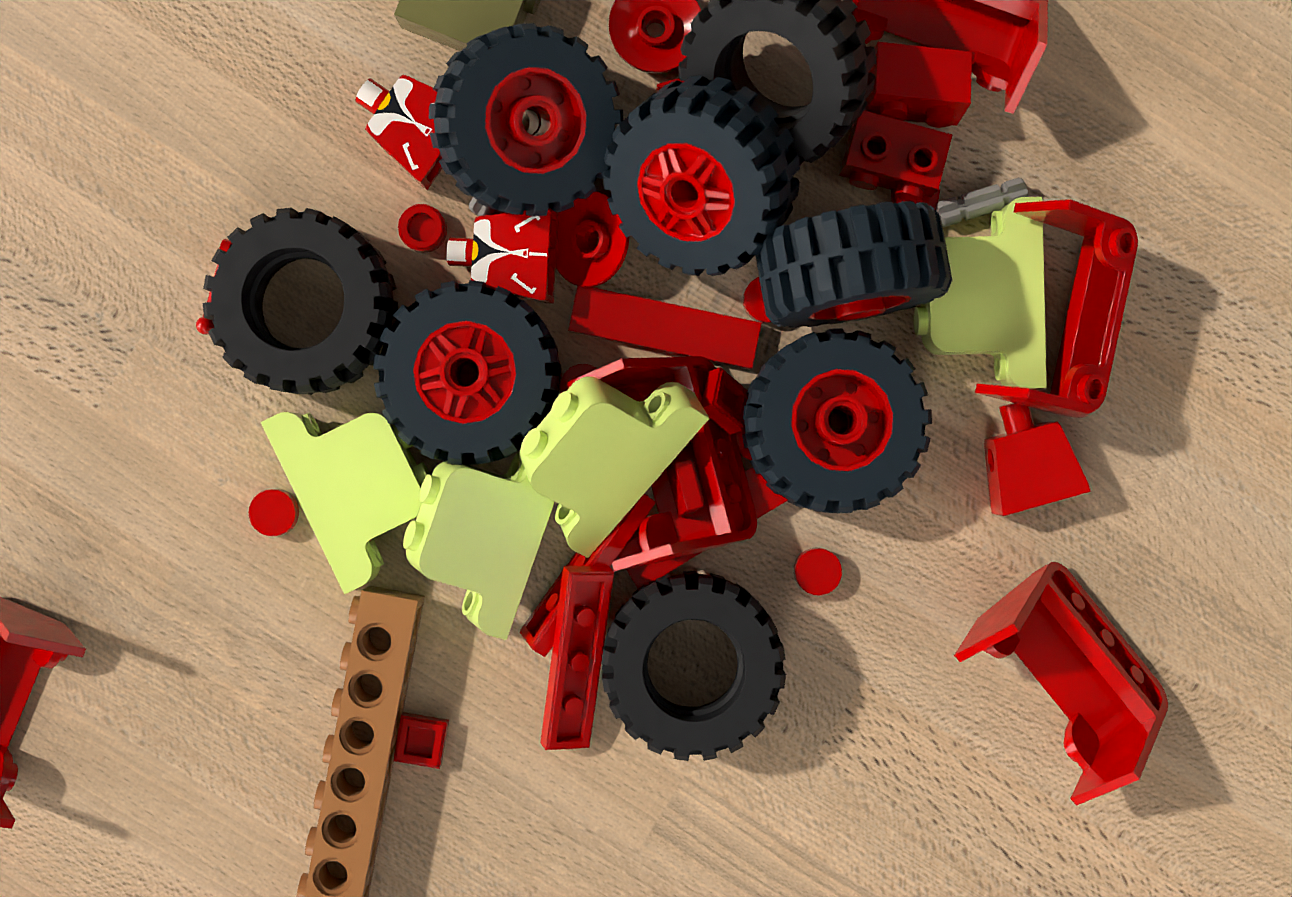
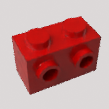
(921, 84)
(895, 155)

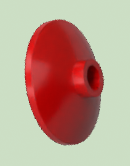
(636, 47)
(578, 255)

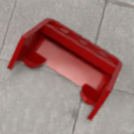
(1001, 34)
(1093, 310)
(728, 505)
(26, 645)
(1085, 668)

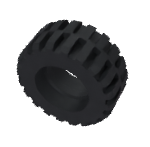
(825, 37)
(240, 291)
(705, 727)

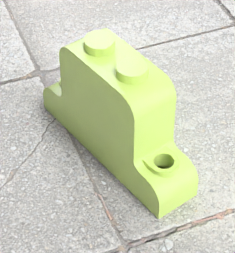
(994, 300)
(605, 452)
(349, 486)
(480, 537)

